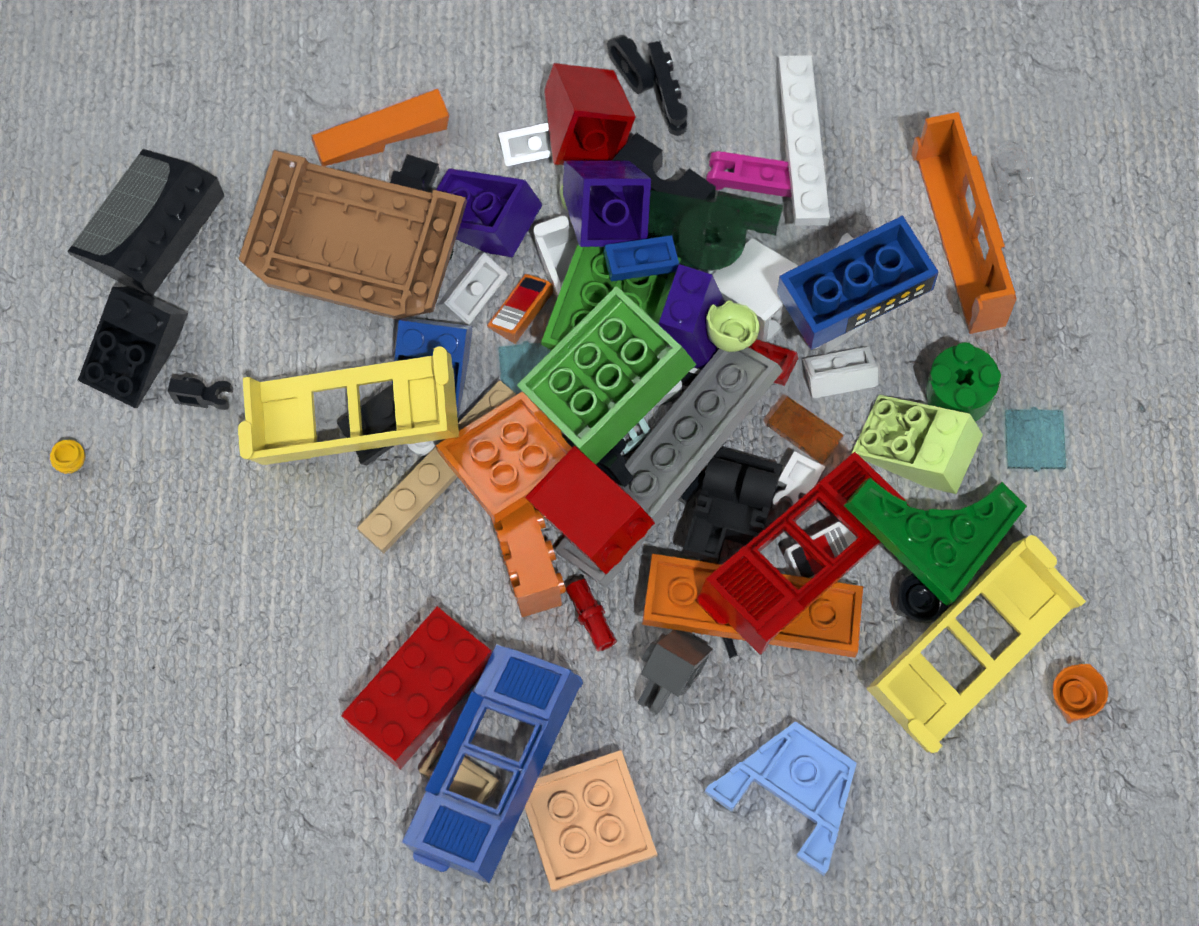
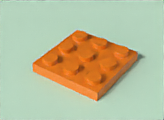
(504, 455)

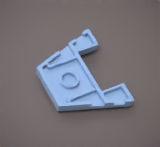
(802, 774)

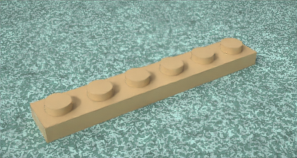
(422, 484)

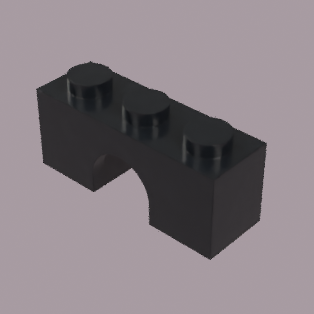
(650, 159)

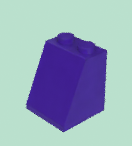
(606, 201)
(687, 310)

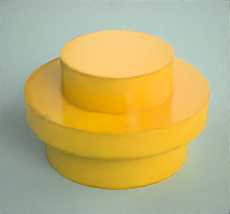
(67, 456)

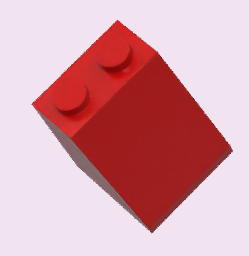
(586, 113)
(590, 510)

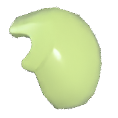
(732, 326)

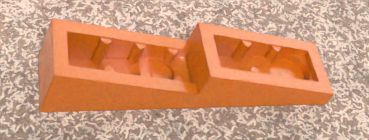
(389, 125)

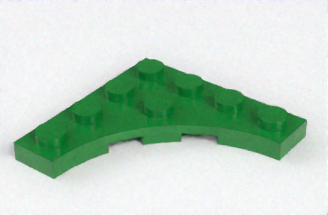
(936, 544)

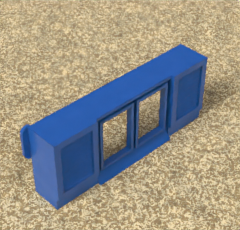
(463, 832)

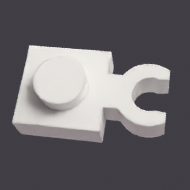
(798, 479)

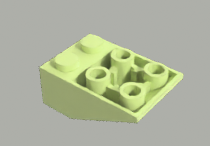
(919, 442)

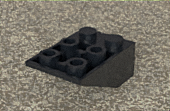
(131, 344)

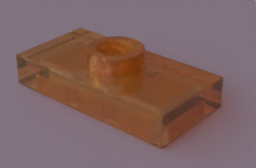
(805, 430)

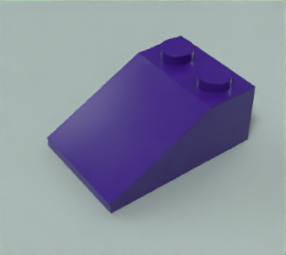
(496, 210)

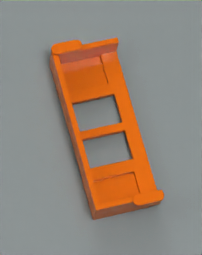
(947, 170)

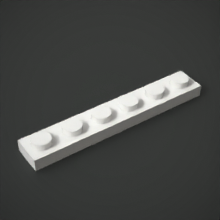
(803, 141)

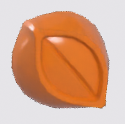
(1079, 692)

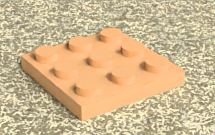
(588, 821)

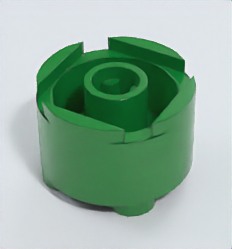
(966, 366)

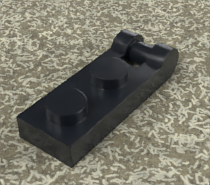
(667, 89)

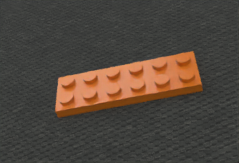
(825, 626)

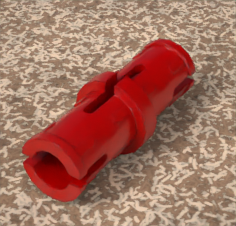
(591, 615)

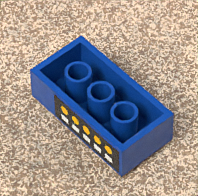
(857, 282)

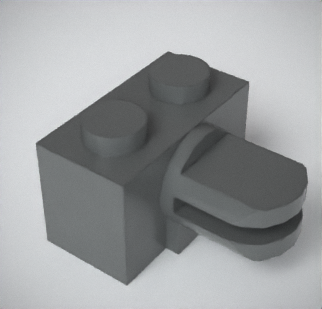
(672, 664)

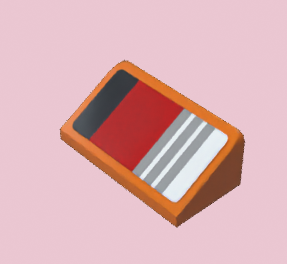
(521, 307)

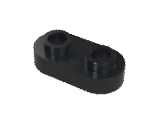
(630, 63)

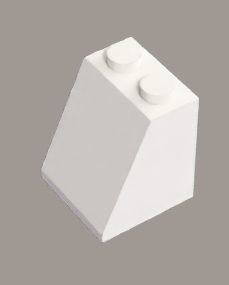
(754, 283)

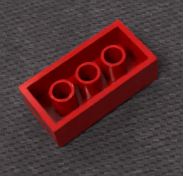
(417, 687)

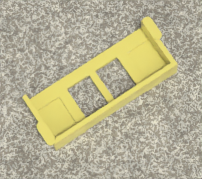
(282, 411)
(1025, 593)

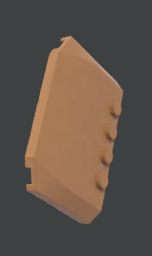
(351, 238)

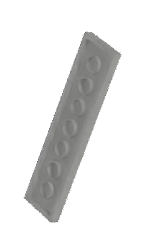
(687, 441)

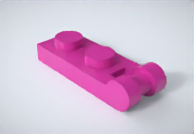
(749, 174)

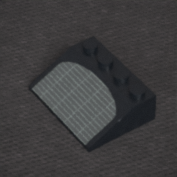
(148, 220)

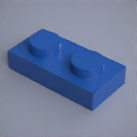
(641, 258)

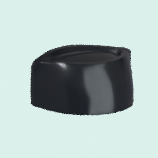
(918, 602)

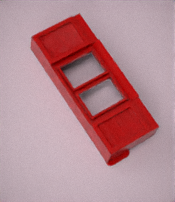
(756, 595)

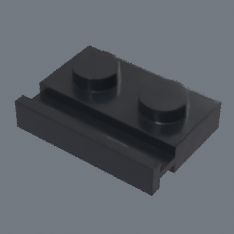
(376, 417)

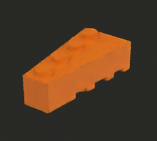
(529, 561)

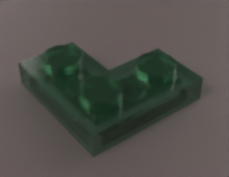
(755, 214)

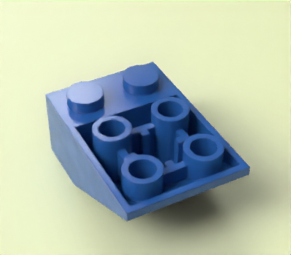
(419, 338)

